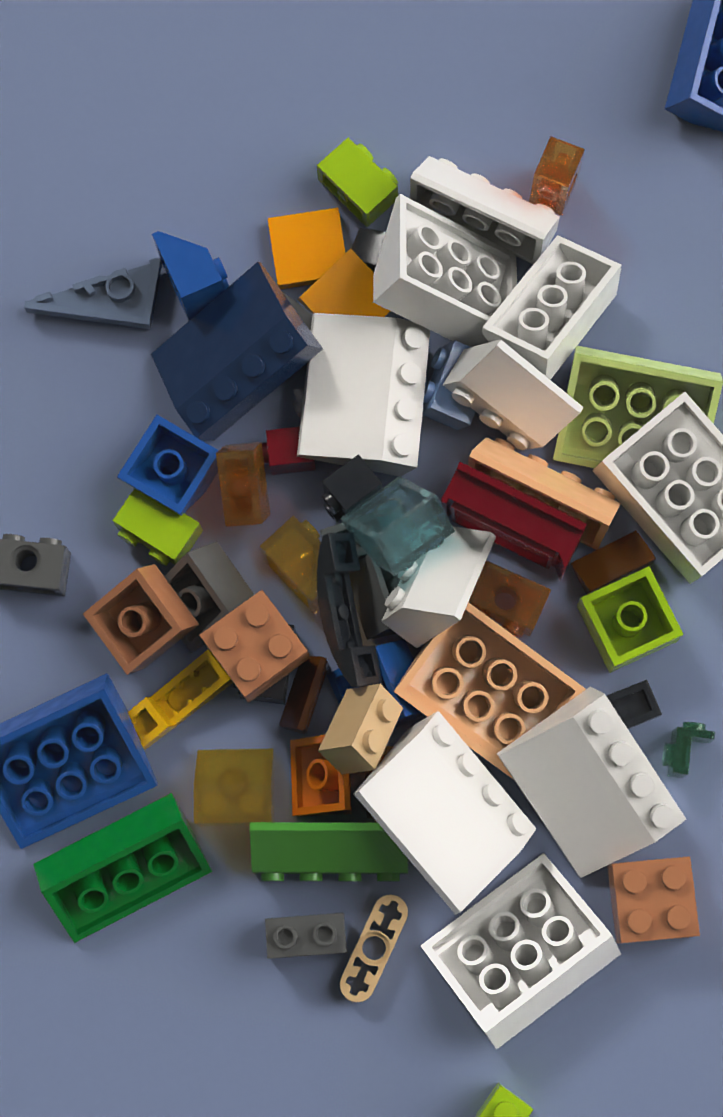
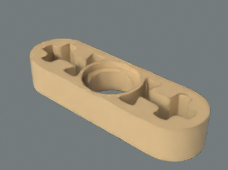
(370, 979)

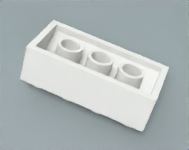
(484, 208)
(555, 304)

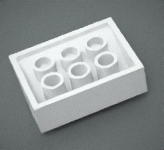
(441, 273)
(365, 392)
(673, 485)
(591, 783)
(445, 811)
(521, 950)

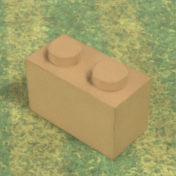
(360, 729)

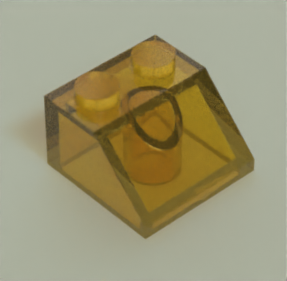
(294, 557)
(234, 787)

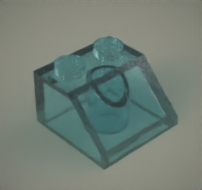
(399, 525)

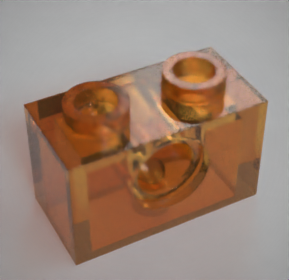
(556, 175)
(243, 484)
(528, 598)

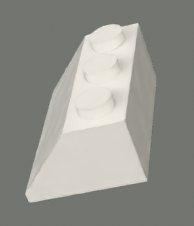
(511, 395)
(437, 586)

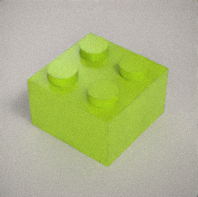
(629, 619)

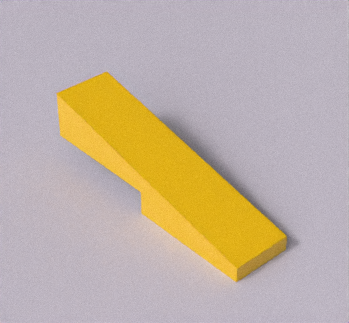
(179, 698)

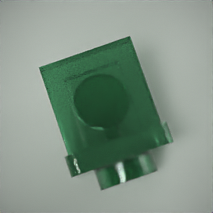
(677, 753)

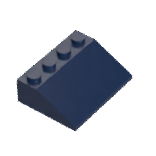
(234, 354)

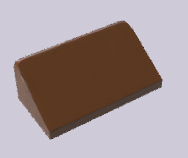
(613, 562)
(304, 694)

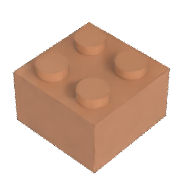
(140, 618)
(255, 646)
(653, 900)

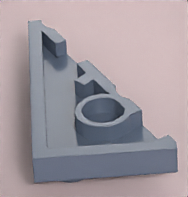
(115, 299)

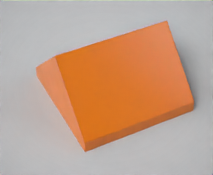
(315, 782)

